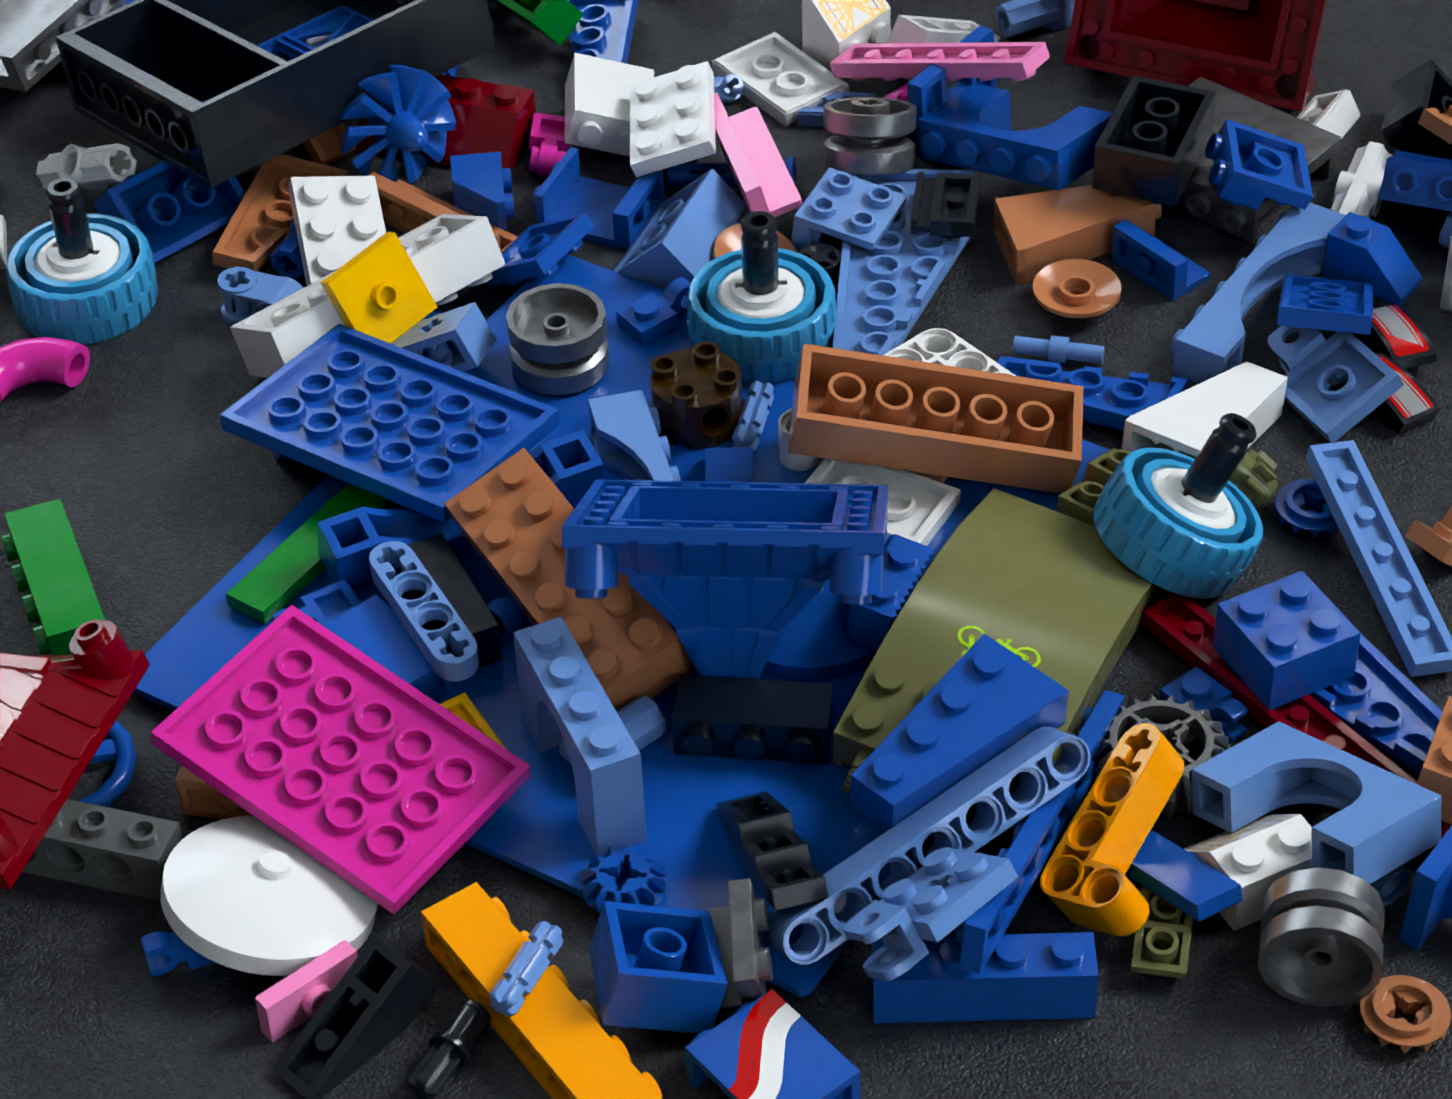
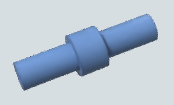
(1058, 349)

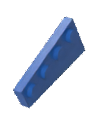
(604, 28)
(1105, 399)
(1384, 707)

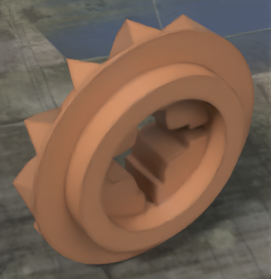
(1411, 997)

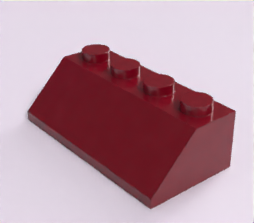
(487, 120)

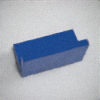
(1155, 261)

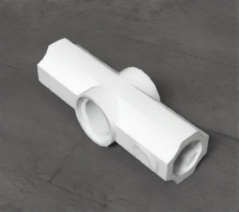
(90, 166)
(1361, 185)

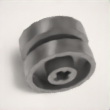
(869, 135)
(558, 339)
(1321, 937)

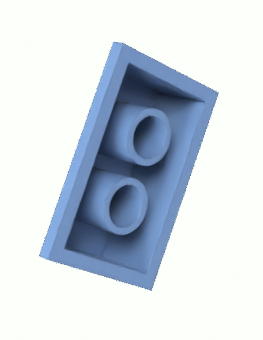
(682, 232)

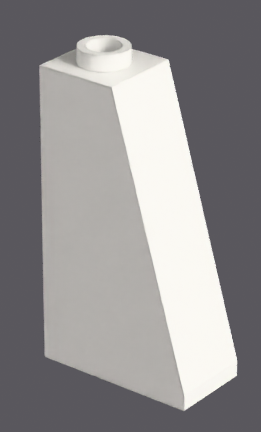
(1191, 416)

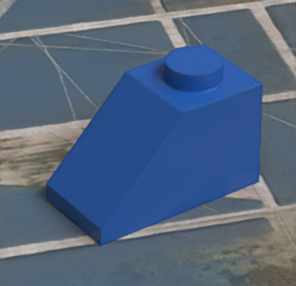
(1370, 253)

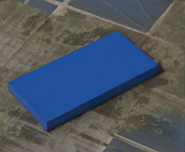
(1326, 304)

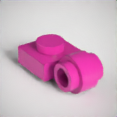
(547, 143)

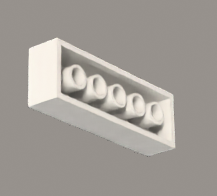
(445, 252)

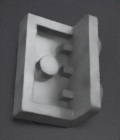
(741, 944)

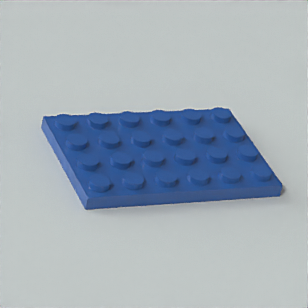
(388, 420)

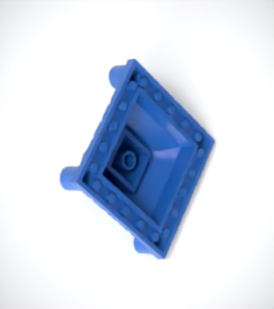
(727, 556)

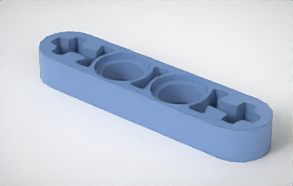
(424, 609)

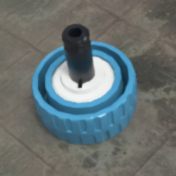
(81, 272)
(762, 304)
(1182, 516)

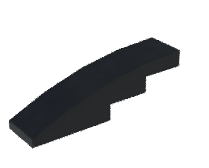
(772, 850)

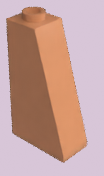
(1063, 226)

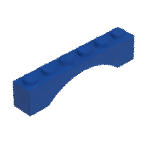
(351, 536)

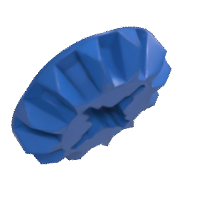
(1291, 505)
(643, 888)

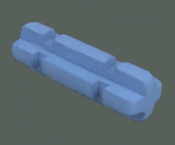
(753, 415)
(526, 968)

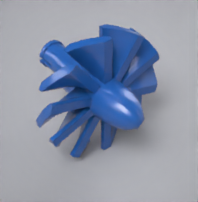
(410, 118)

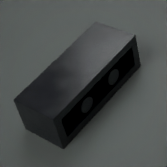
(461, 593)
(753, 719)

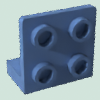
(846, 210)

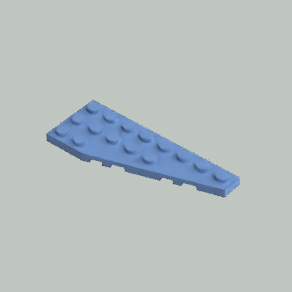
(892, 284)

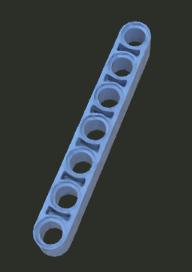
(944, 818)

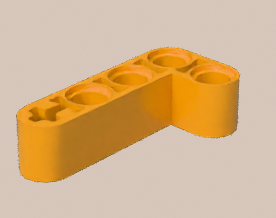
(1108, 830)

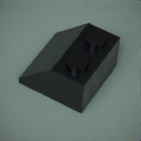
(1408, 97)

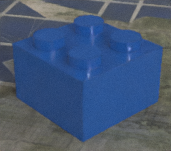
(1286, 640)
(657, 968)

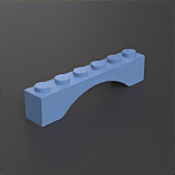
(1216, 333)
(628, 437)

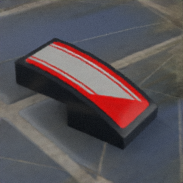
(1400, 337)
(1409, 404)

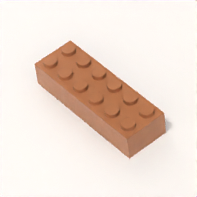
(936, 419)
(516, 529)

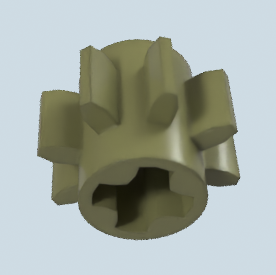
(1256, 477)

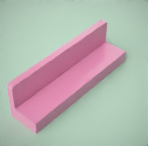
(755, 161)

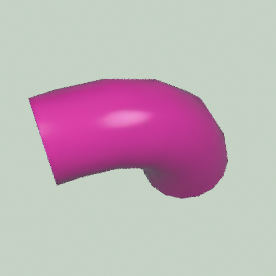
(40, 361)

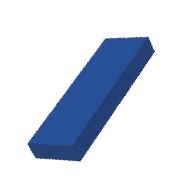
(1183, 878)

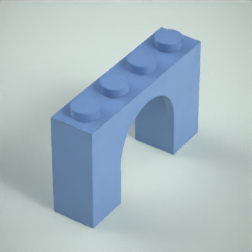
(567, 702)
(1380, 814)

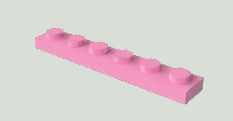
(961, 60)

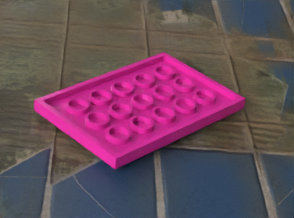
(341, 757)

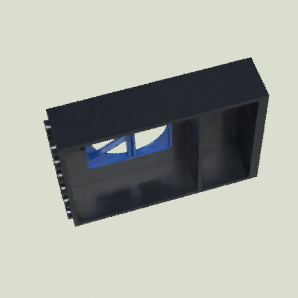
(215, 100)

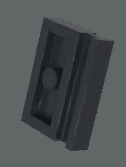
(946, 204)

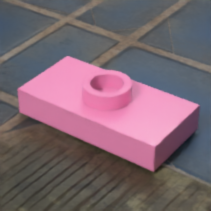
(302, 992)

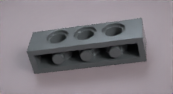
(106, 849)

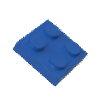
(540, 248)

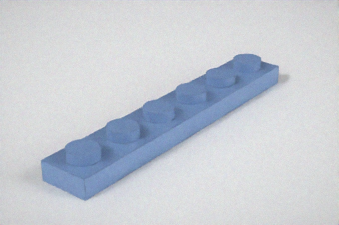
(1382, 557)

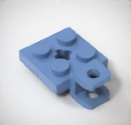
(1316, 363)
(927, 907)

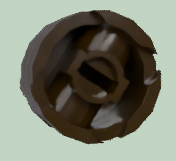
(697, 395)

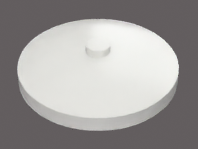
(258, 899)

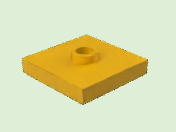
(380, 291)

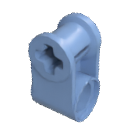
(253, 296)

